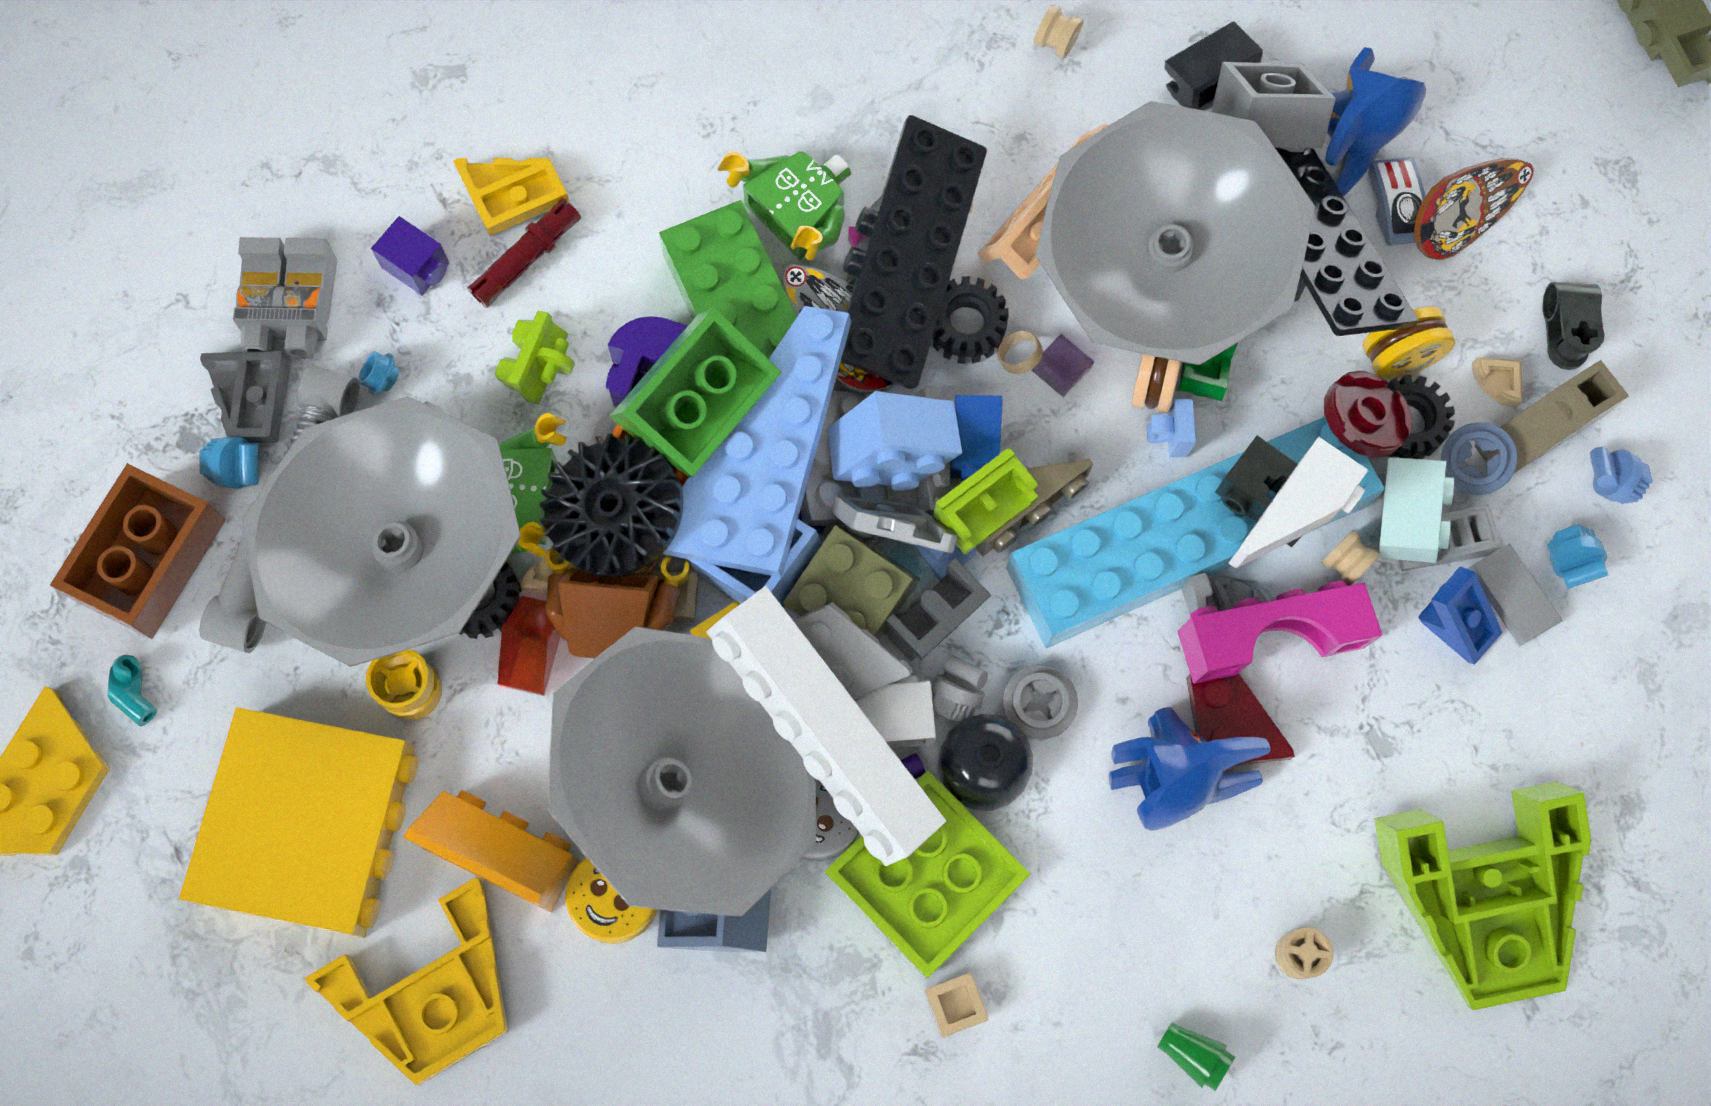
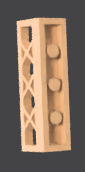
(1019, 235)

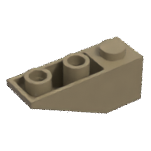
(1562, 414)
(1053, 483)

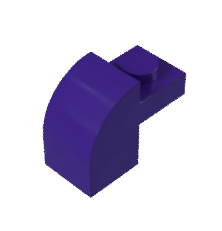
(635, 350)

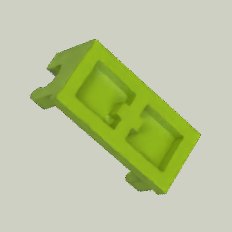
(986, 500)

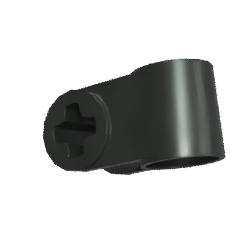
(1572, 322)

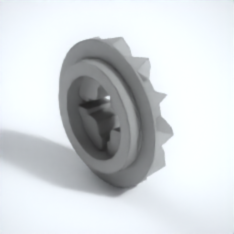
(1043, 681)

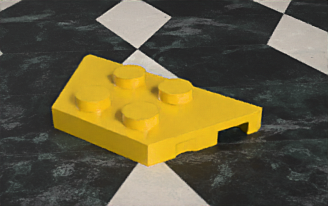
(46, 779)

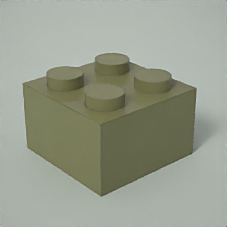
(855, 579)

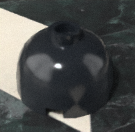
(985, 762)

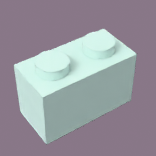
(1414, 510)

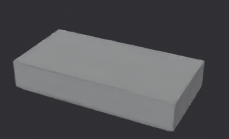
(1515, 595)

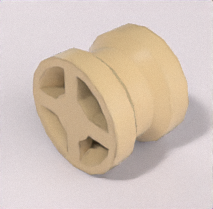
(1058, 31)
(1351, 558)
(1314, 952)

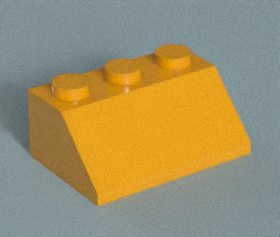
(495, 848)

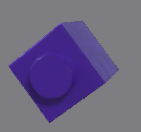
(411, 256)

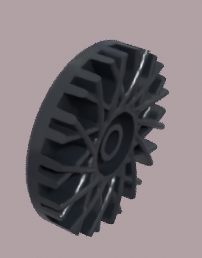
(589, 488)

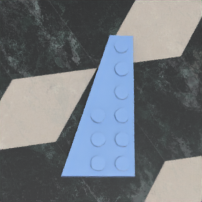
(752, 488)

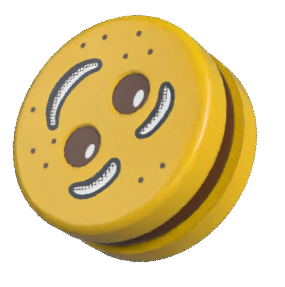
(1410, 349)
(600, 909)

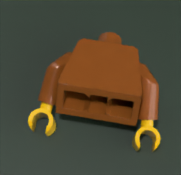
(600, 610)

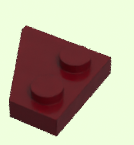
(1230, 710)

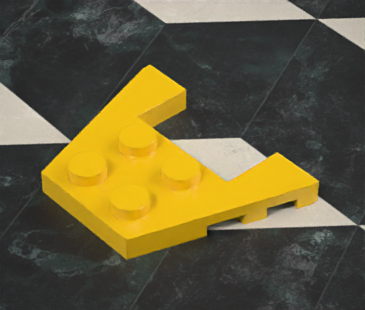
(438, 1010)

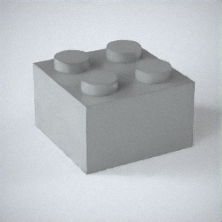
(1282, 100)

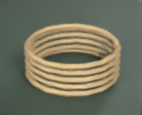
(1026, 365)

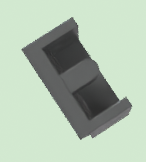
(937, 612)

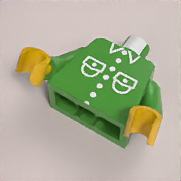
(793, 197)
(527, 471)

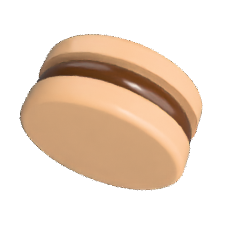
(1155, 383)

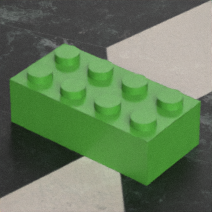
(725, 267)

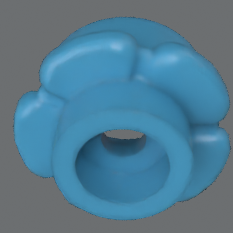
(378, 372)

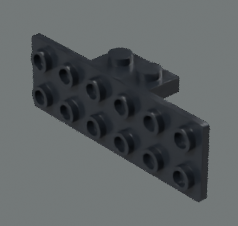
(909, 251)
(1341, 262)

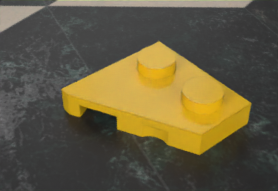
(510, 190)

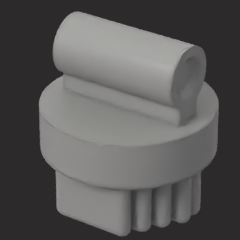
(958, 689)

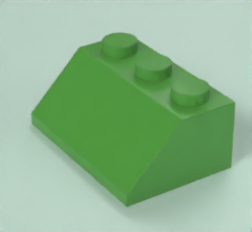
(696, 392)

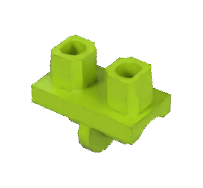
(540, 357)

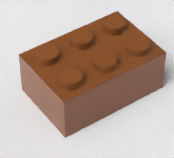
(138, 551)

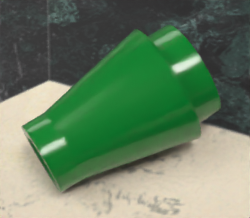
(1197, 1055)

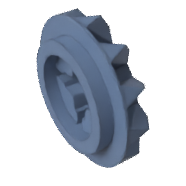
(1488, 438)

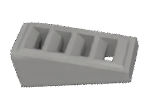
(1480, 544)

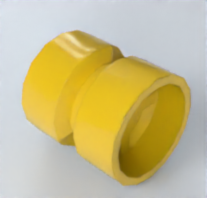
(404, 685)

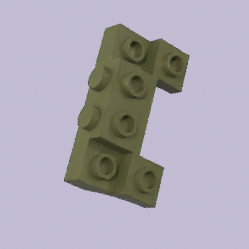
(1676, 34)

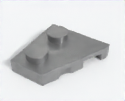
(249, 392)

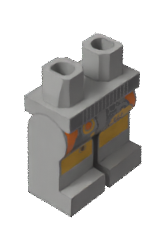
(284, 293)

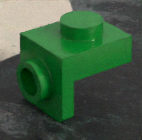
(1208, 378)

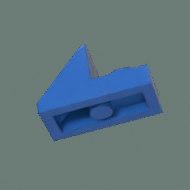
(1462, 616)

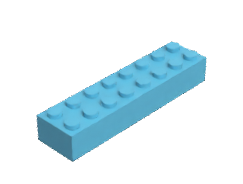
(1148, 545)

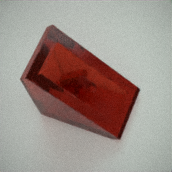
(527, 648)

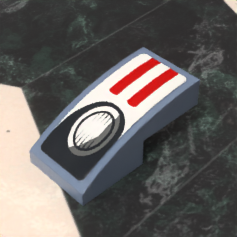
(1399, 197)

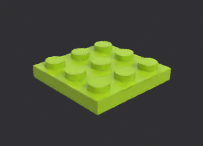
(937, 892)

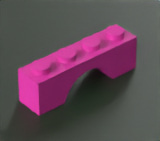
(1330, 620)

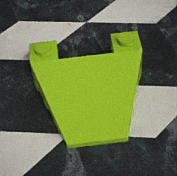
(1500, 906)

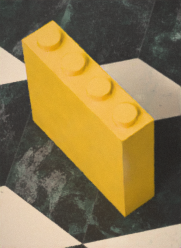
(300, 823)

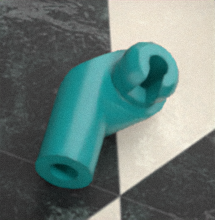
(125, 690)

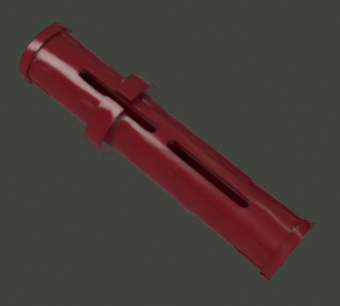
(531, 246)

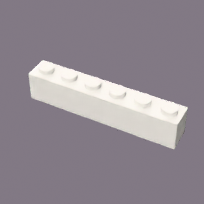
(826, 727)

